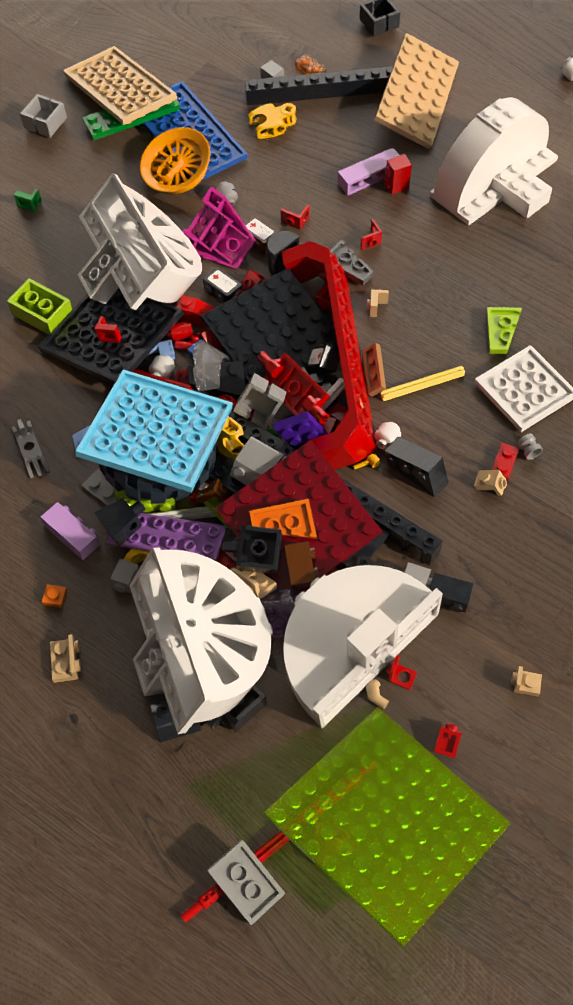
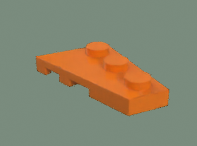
(292, 518)

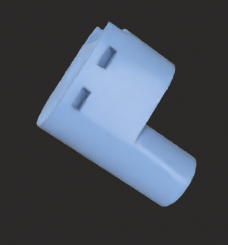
(164, 348)

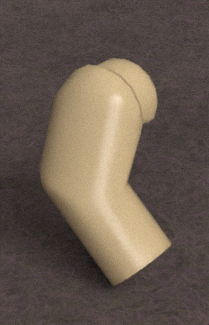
(374, 694)

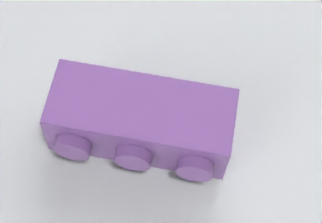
(70, 530)

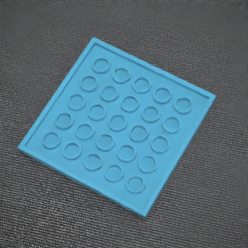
(155, 430)

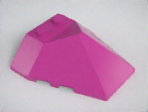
(219, 231)

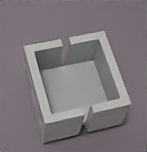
(39, 115)
(262, 398)

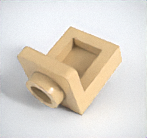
(377, 297)
(491, 481)

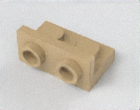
(257, 582)
(64, 659)

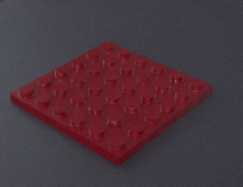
(337, 514)

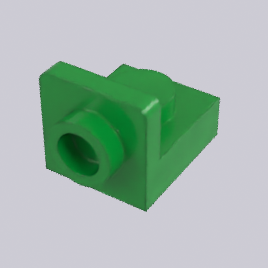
(28, 201)

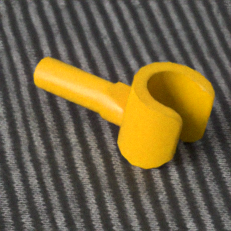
(372, 459)

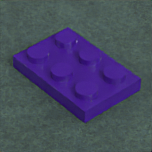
(299, 429)

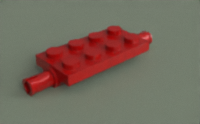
(301, 390)

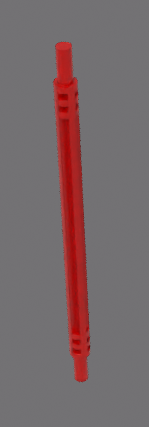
(216, 892)

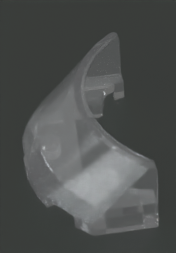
(207, 365)

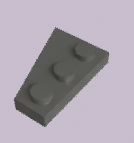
(353, 267)

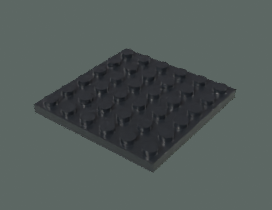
(273, 319)
(140, 329)

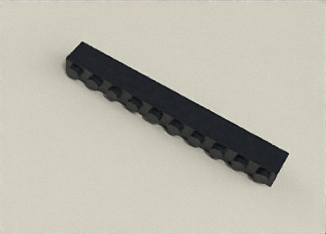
(316, 85)

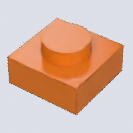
(54, 596)

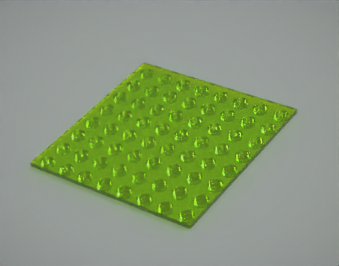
(388, 824)

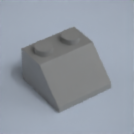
(254, 461)

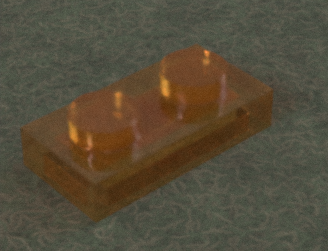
(309, 65)

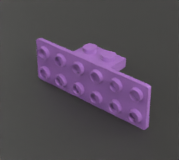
(175, 535)

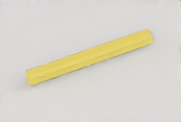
(422, 383)

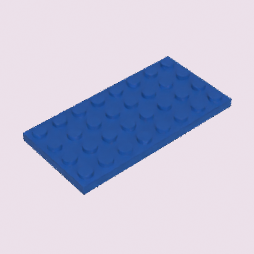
(193, 114)

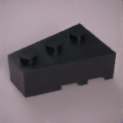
(231, 379)
(418, 465)

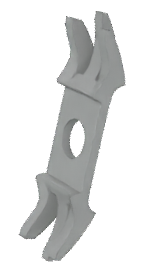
(32, 455)

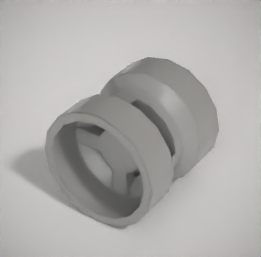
(529, 446)

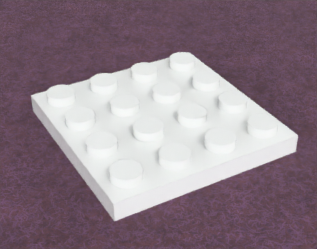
(525, 388)

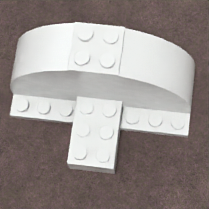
(497, 162)
(136, 249)
(350, 631)
(201, 632)

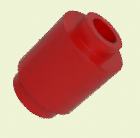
(180, 331)

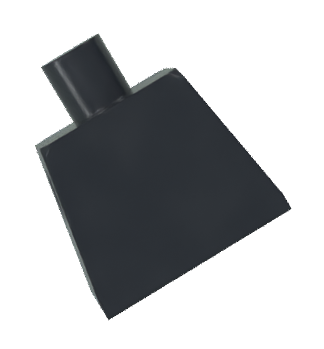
(121, 519)

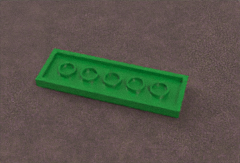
(104, 124)

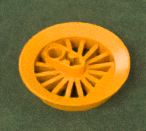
(194, 153)

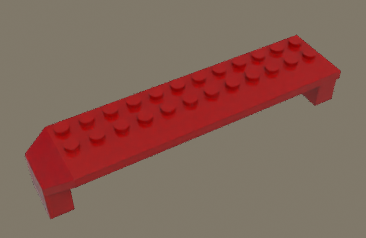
(355, 433)

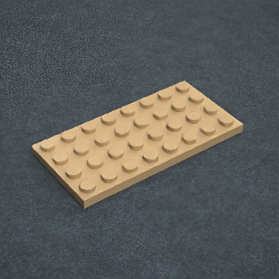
(120, 85)
(417, 91)

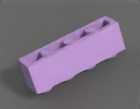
(365, 172)

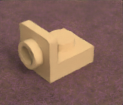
(526, 682)

